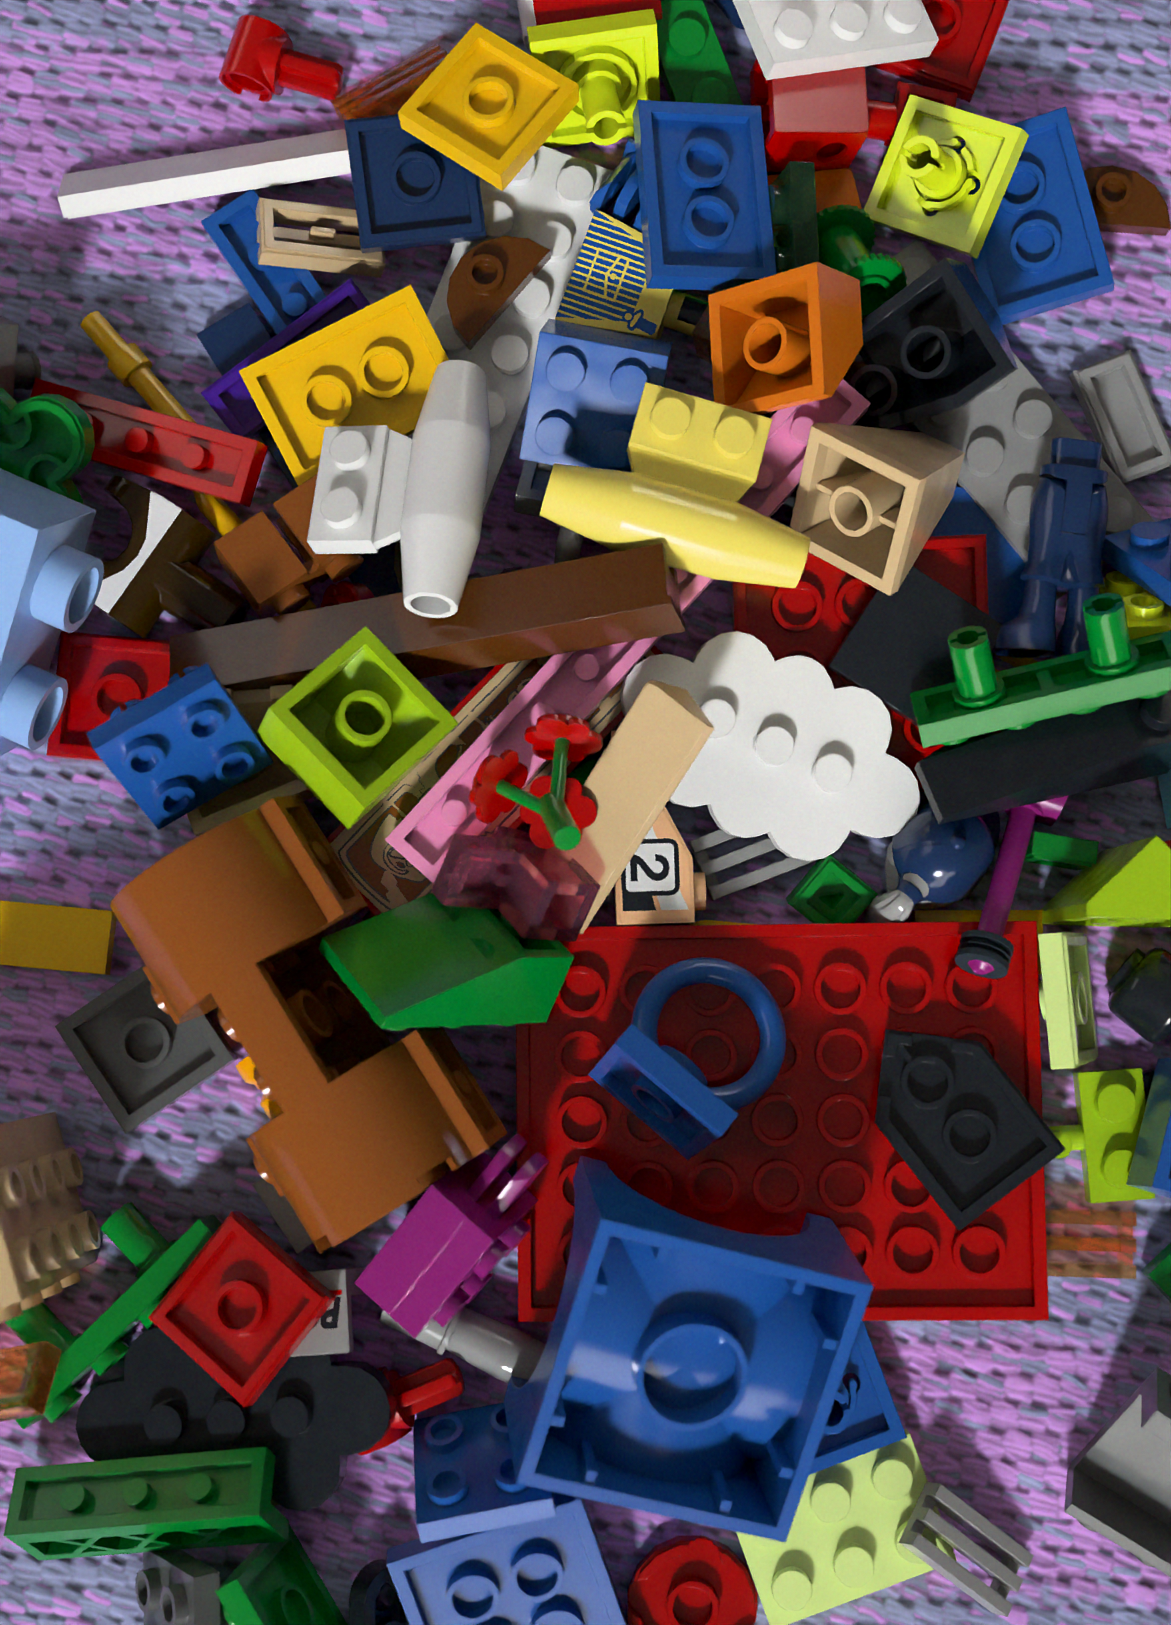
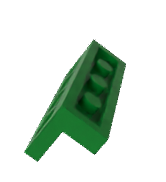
(145, 1504)

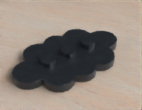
(305, 1416)

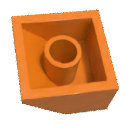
(784, 338)

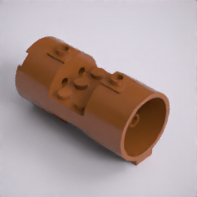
(240, 930)

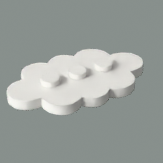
(784, 748)

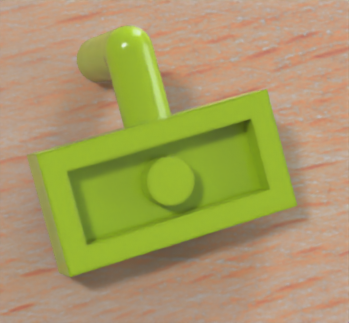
(1108, 1126)

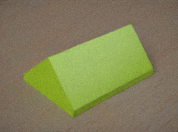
(1121, 890)

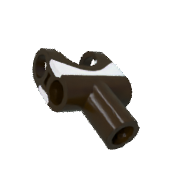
(162, 570)

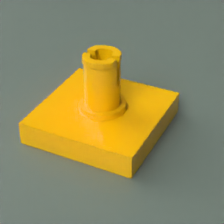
(489, 106)

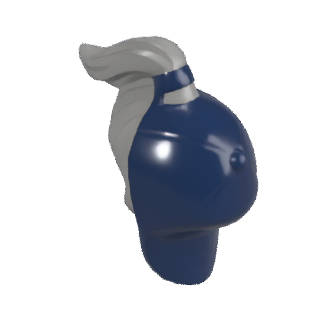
(934, 864)

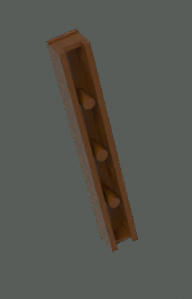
(497, 623)

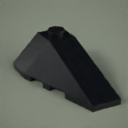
(929, 349)
(1049, 759)

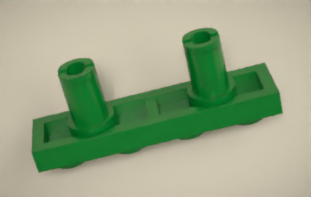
(1018, 697)
(102, 1344)

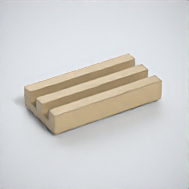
(313, 249)

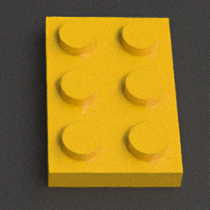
(347, 374)

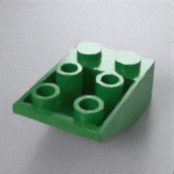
(447, 967)

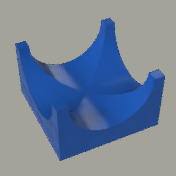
(687, 1362)

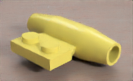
(684, 491)

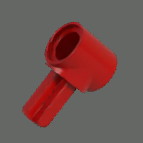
(265, 63)
(418, 1393)

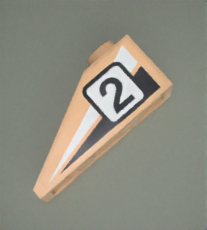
(660, 880)

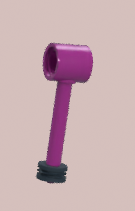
(985, 950)

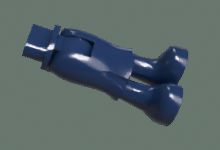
(1063, 553)

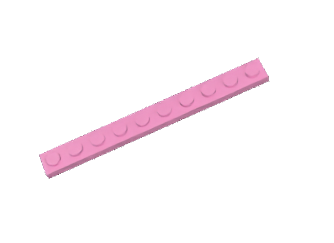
(584, 678)

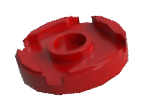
(686, 1578)

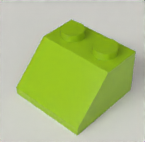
(355, 727)

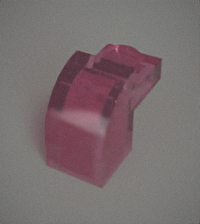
(534, 888)

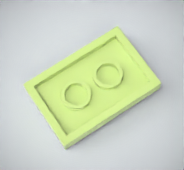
(843, 1536)

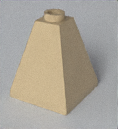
(873, 498)

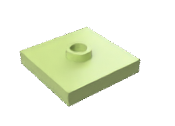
(1067, 999)

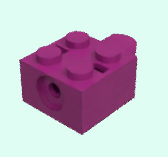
(453, 1239)

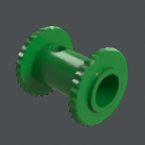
(846, 245)

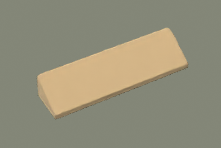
(637, 779)

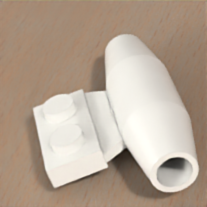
(413, 490)

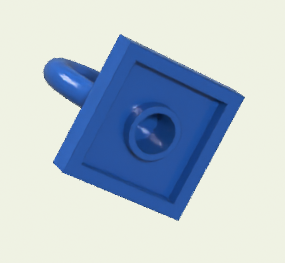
(667, 1086)

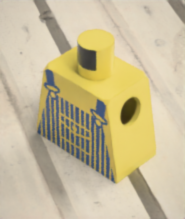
(611, 290)

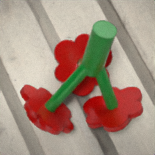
(554, 802)

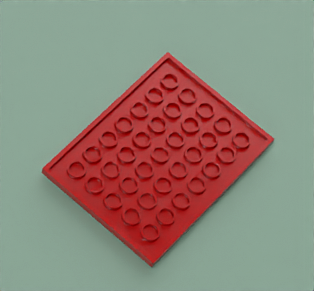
(814, 1131)

